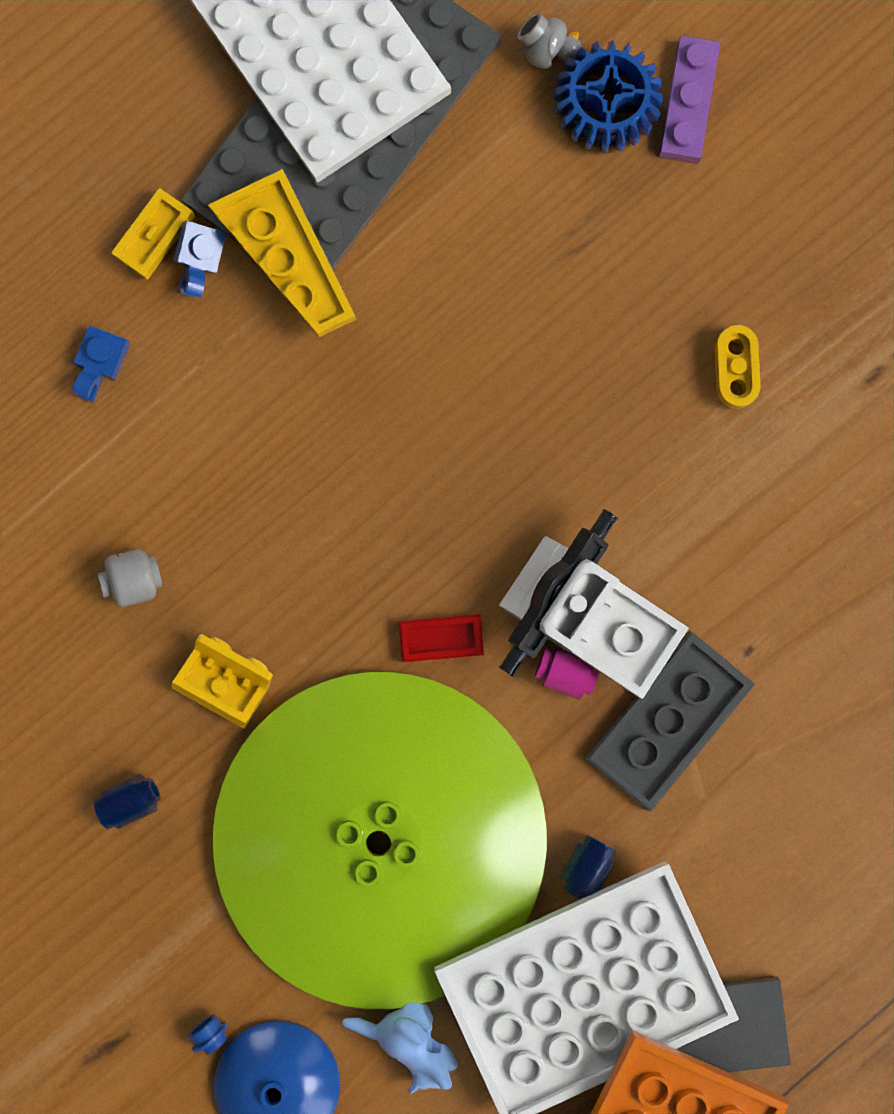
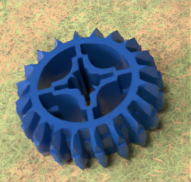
(639, 95)

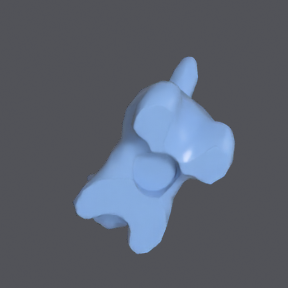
(408, 1039)

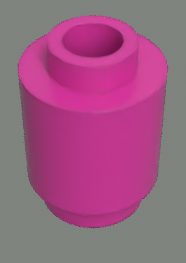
(565, 673)

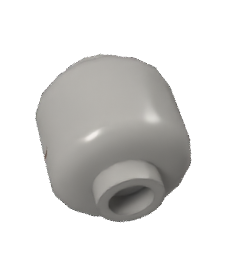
(130, 578)

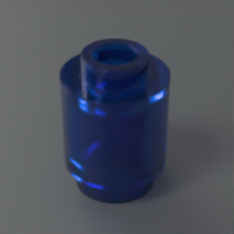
(127, 802)
(588, 867)

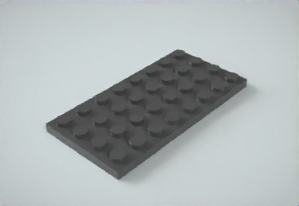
(352, 195)

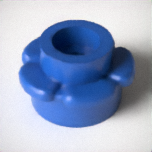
(208, 1035)

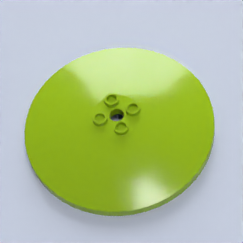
(360, 761)

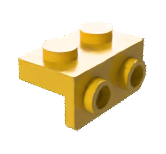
(223, 680)

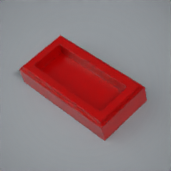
(441, 638)

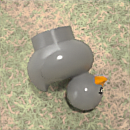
(547, 38)

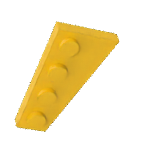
(282, 243)

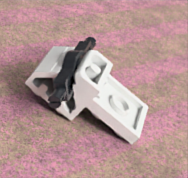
(588, 613)

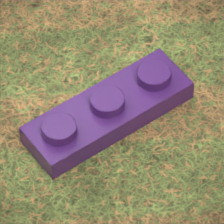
(689, 99)

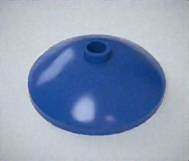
(278, 1057)

